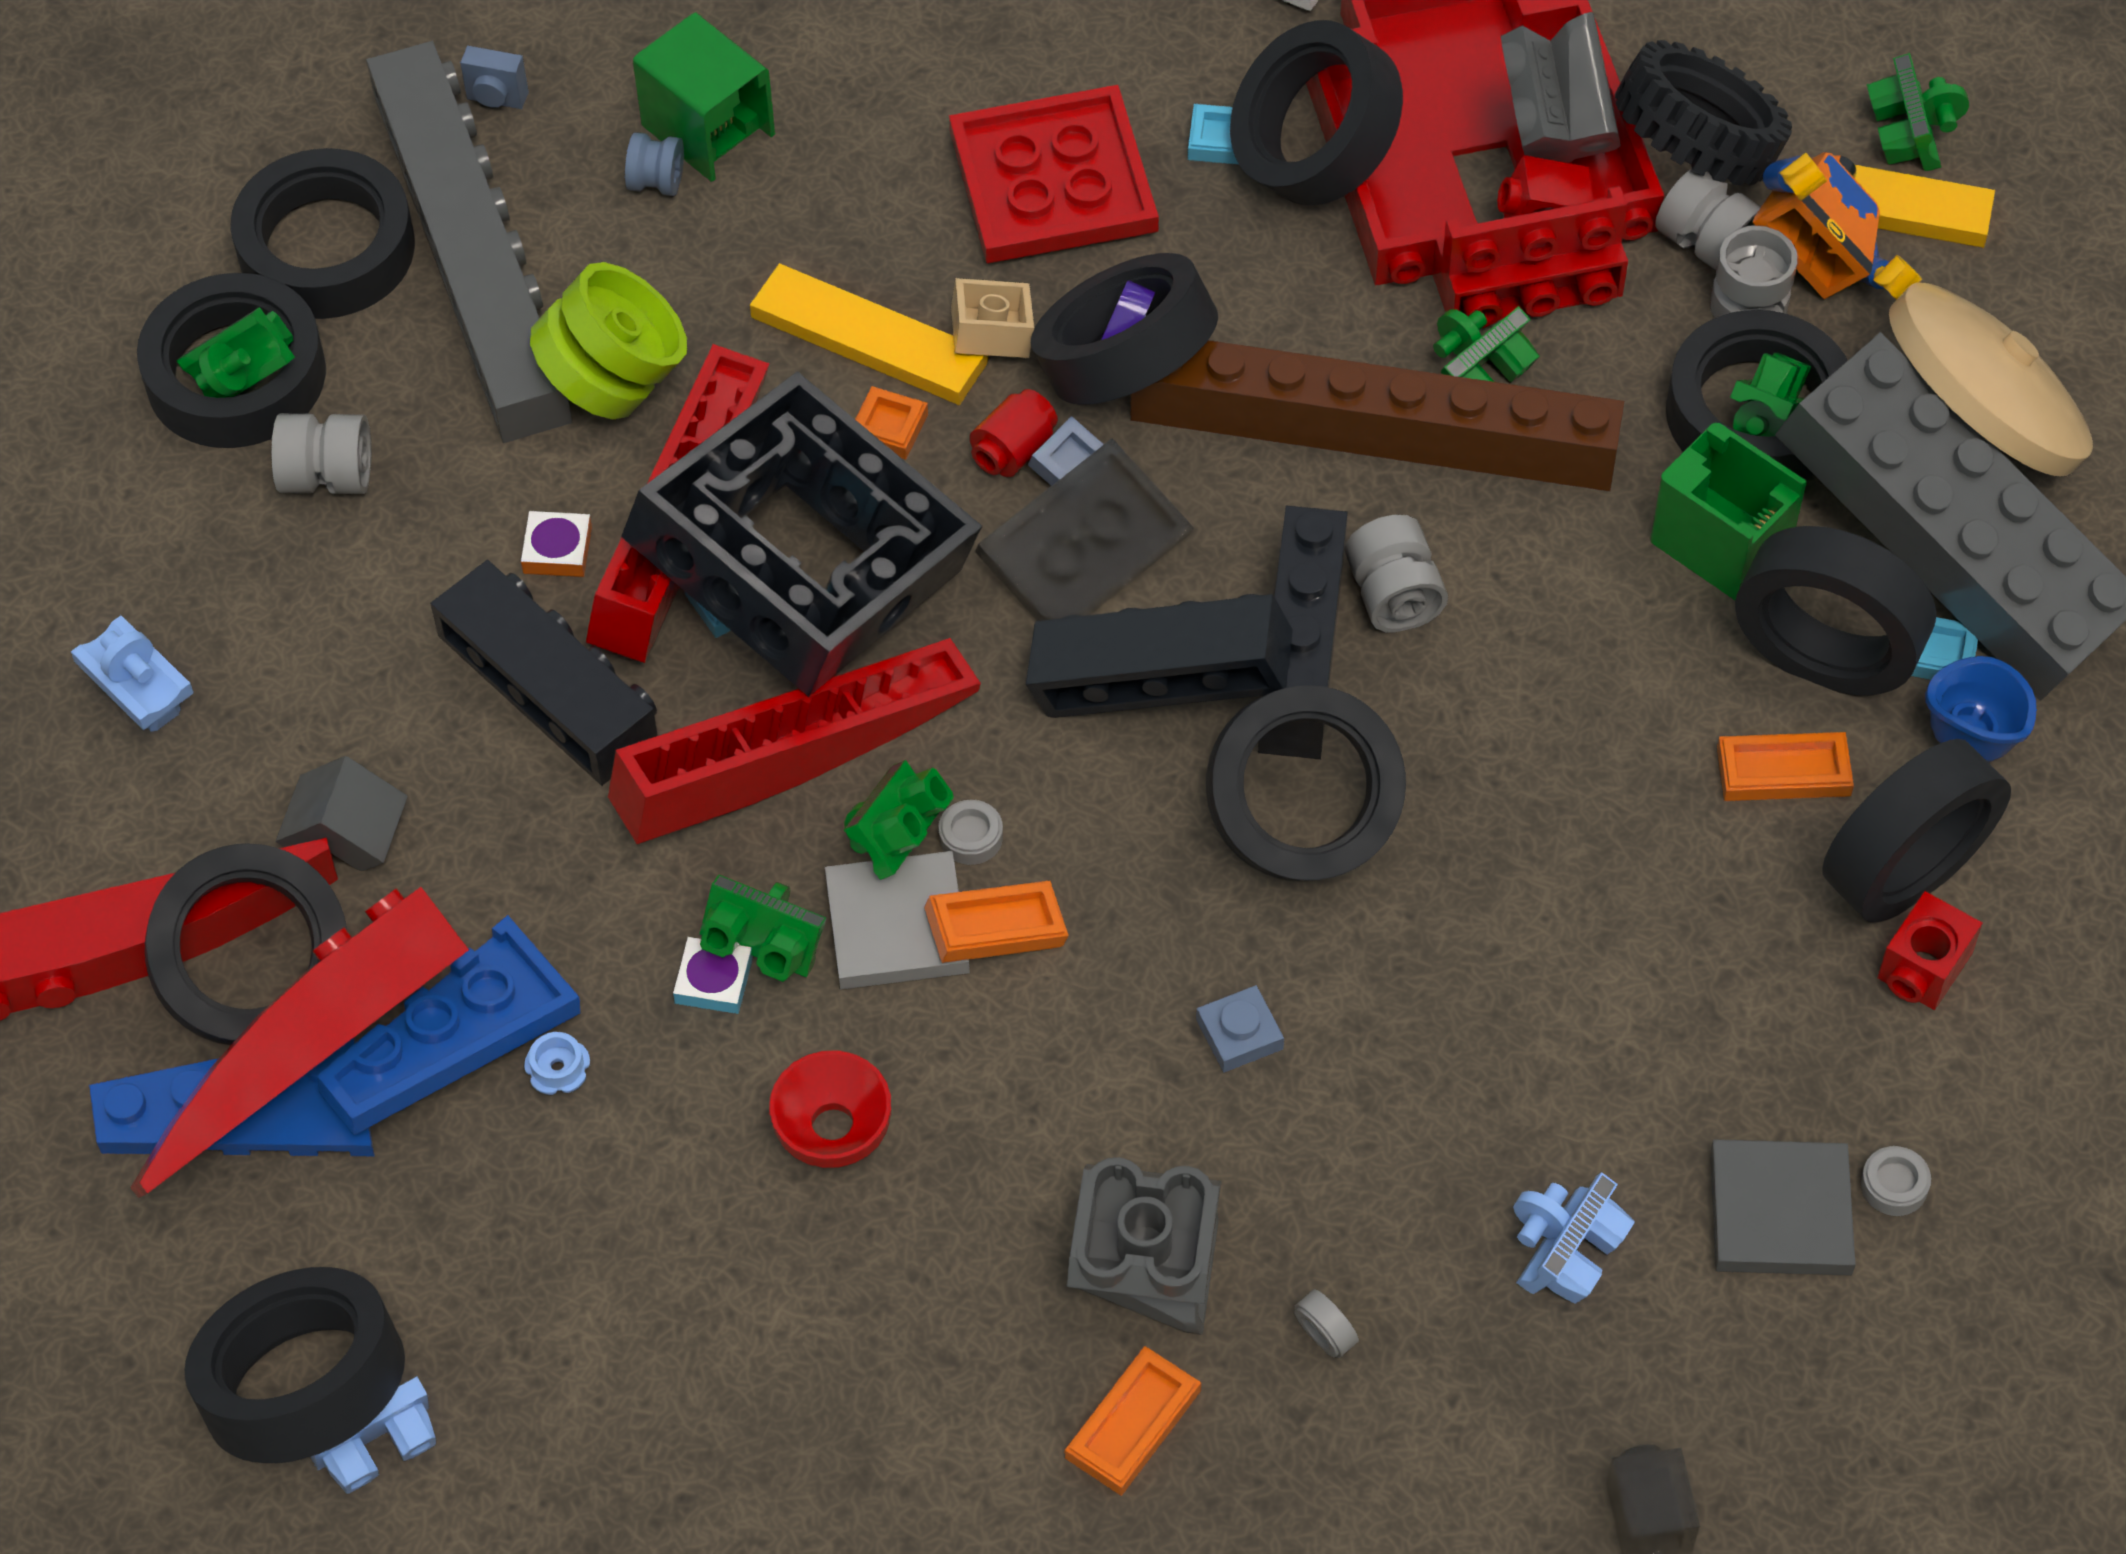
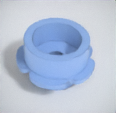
(556, 1048)

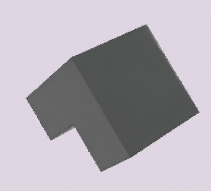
(347, 807)

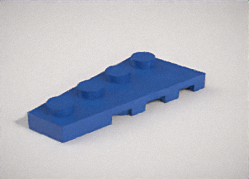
(466, 1020)
(138, 1108)

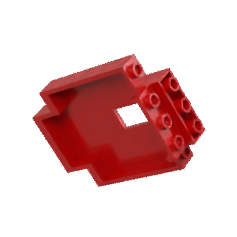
(1458, 103)

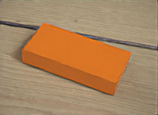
(1785, 766)
(996, 921)
(1133, 1420)

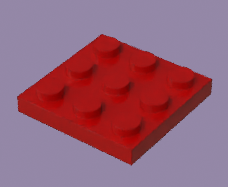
(1053, 174)

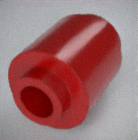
(1013, 433)

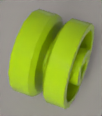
(608, 340)

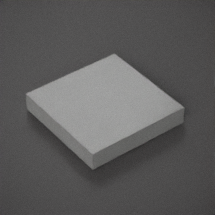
(883, 923)

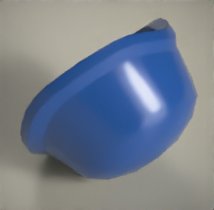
(1982, 704)

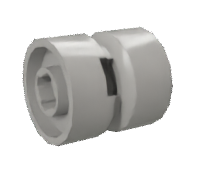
(1703, 215)
(1754, 271)
(321, 453)
(1396, 573)

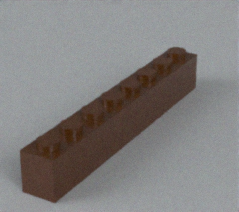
(1389, 414)

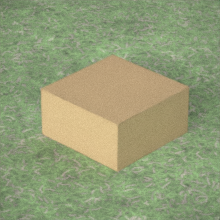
(992, 318)

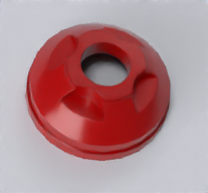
(830, 1083)

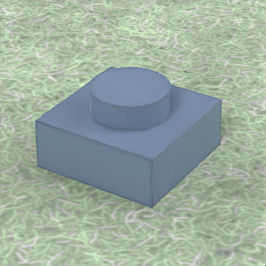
(494, 77)
(1064, 451)
(1240, 1028)

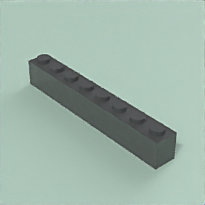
(468, 235)

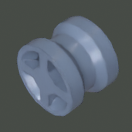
(654, 164)

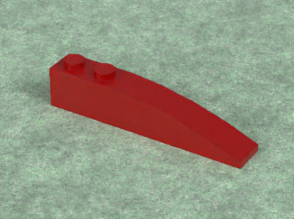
(634, 591)
(781, 741)
(99, 936)
(309, 1021)

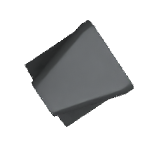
(1561, 91)
(1146, 1240)

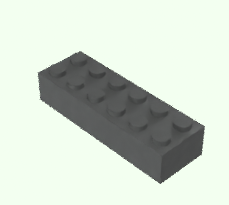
(1958, 515)

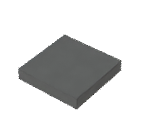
(1782, 1207)

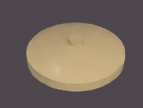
(1991, 378)

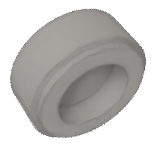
(971, 831)
(1895, 1180)
(1325, 1324)

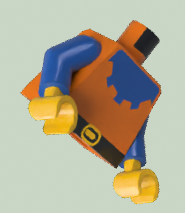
(1830, 225)

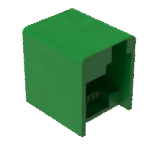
(703, 91)
(1722, 506)

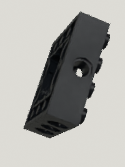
(795, 436)

